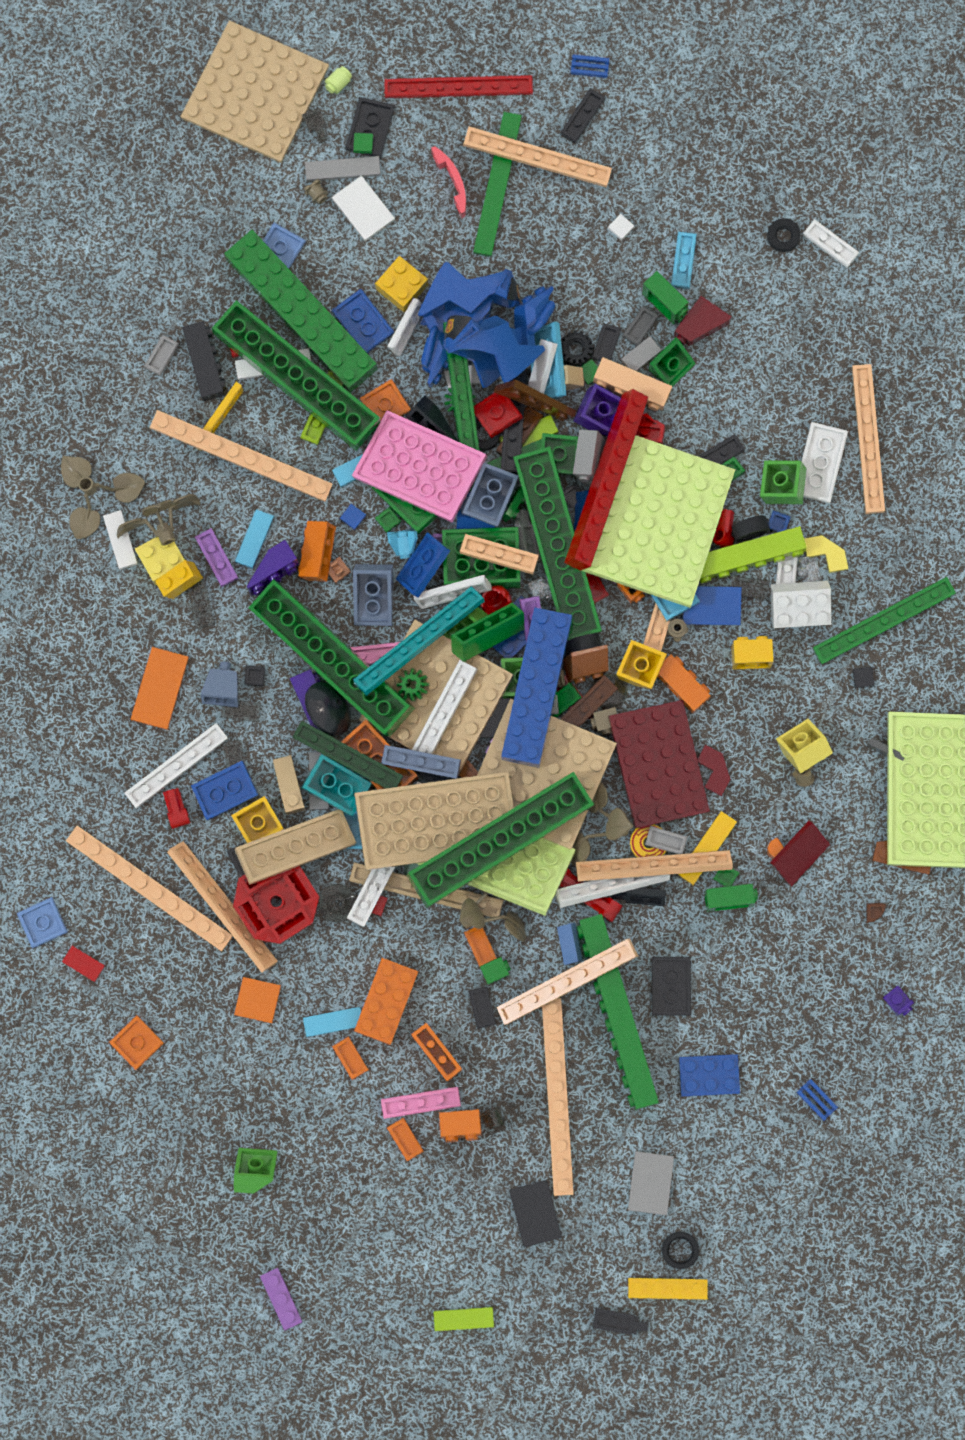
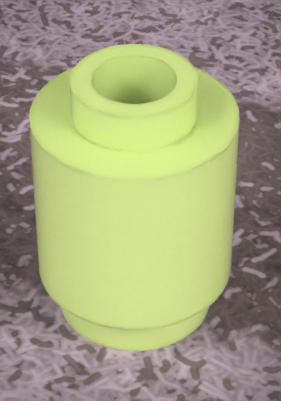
(338, 80)

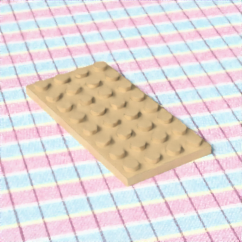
(426, 818)

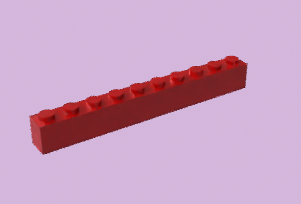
(606, 480)

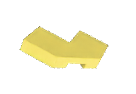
(834, 554)

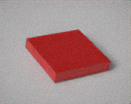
(496, 414)

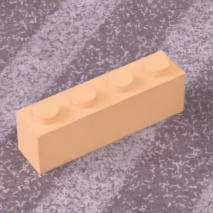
(622, 379)

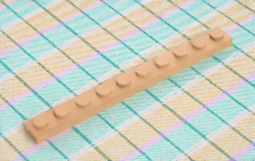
(240, 455)
(149, 888)
(557, 1098)

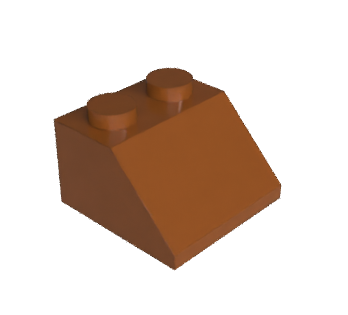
(586, 664)

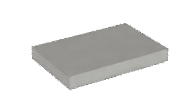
(650, 1183)

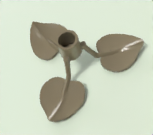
(77, 473)
(163, 531)
(616, 827)
(473, 916)

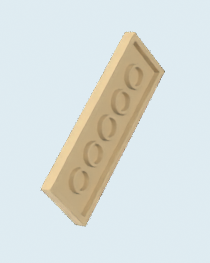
(295, 846)

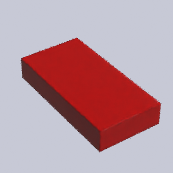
(83, 963)

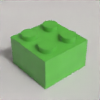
(783, 482)

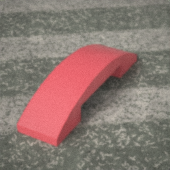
(443, 161)

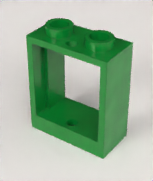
(665, 298)
(730, 897)

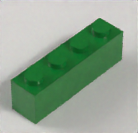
(487, 632)

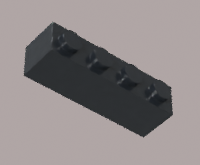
(203, 361)

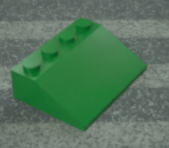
(462, 567)

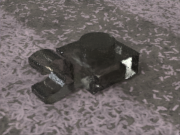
(315, 122)

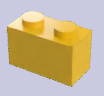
(178, 579)

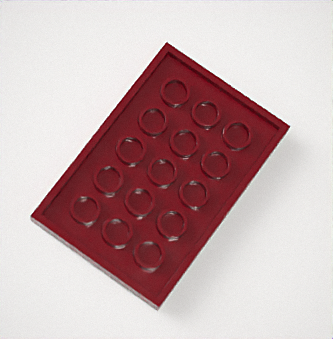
(658, 764)

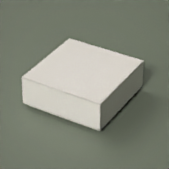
(621, 227)

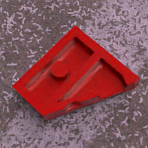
(651, 429)

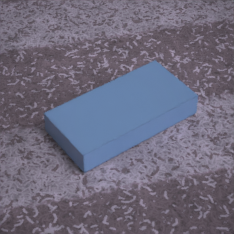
(569, 943)

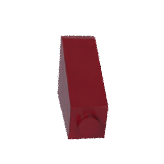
(701, 322)

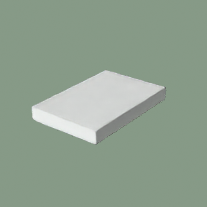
(363, 208)

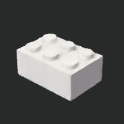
(801, 604)

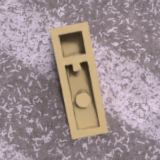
(288, 785)

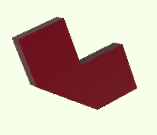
(715, 761)

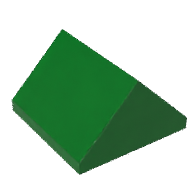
(671, 363)

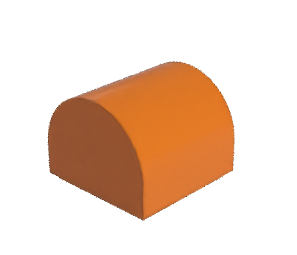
(774, 848)

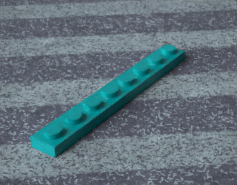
(418, 640)

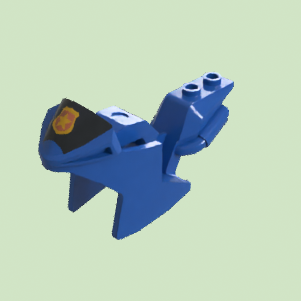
(456, 295)
(496, 346)

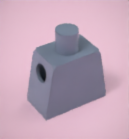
(221, 687)

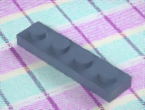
(421, 761)

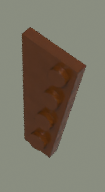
(526, 395)

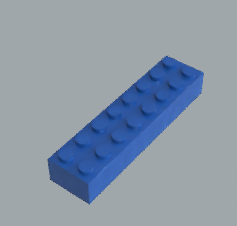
(536, 687)

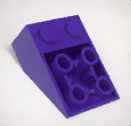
(275, 565)

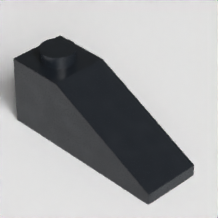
(429, 415)

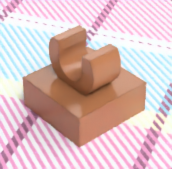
(338, 570)

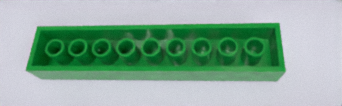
(301, 311)
(296, 375)
(554, 536)
(329, 656)
(500, 840)
(619, 1018)

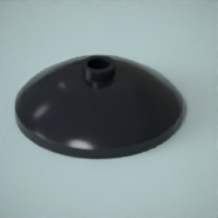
(327, 709)

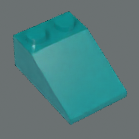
(334, 784)

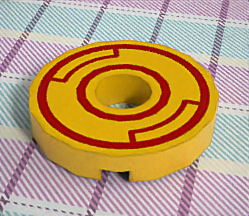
(637, 845)

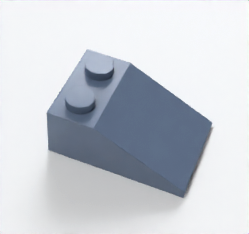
(491, 494)
(373, 594)

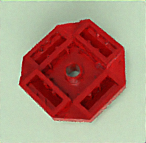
(276, 923)

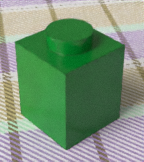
(495, 970)

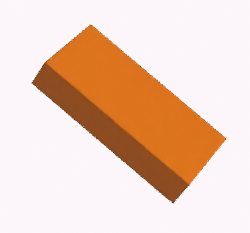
(480, 945)
(350, 1058)
(405, 1139)

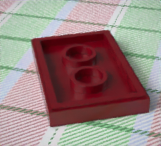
(800, 853)

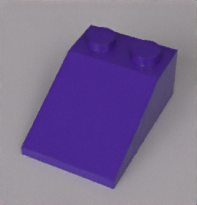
(597, 410)

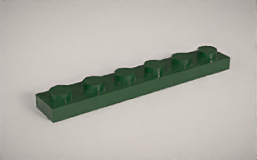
(347, 756)

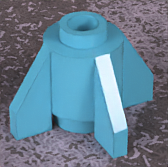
(403, 542)

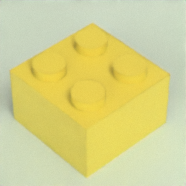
(159, 558)
(804, 745)

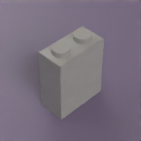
(588, 454)

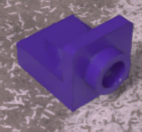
(898, 1001)

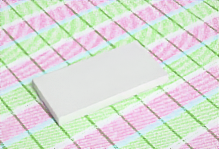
(822, 460)

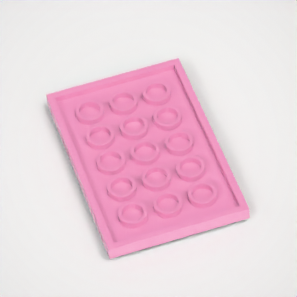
(419, 466)

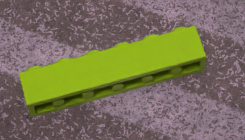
(753, 553)

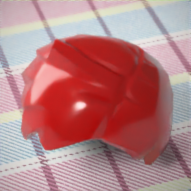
(495, 599)

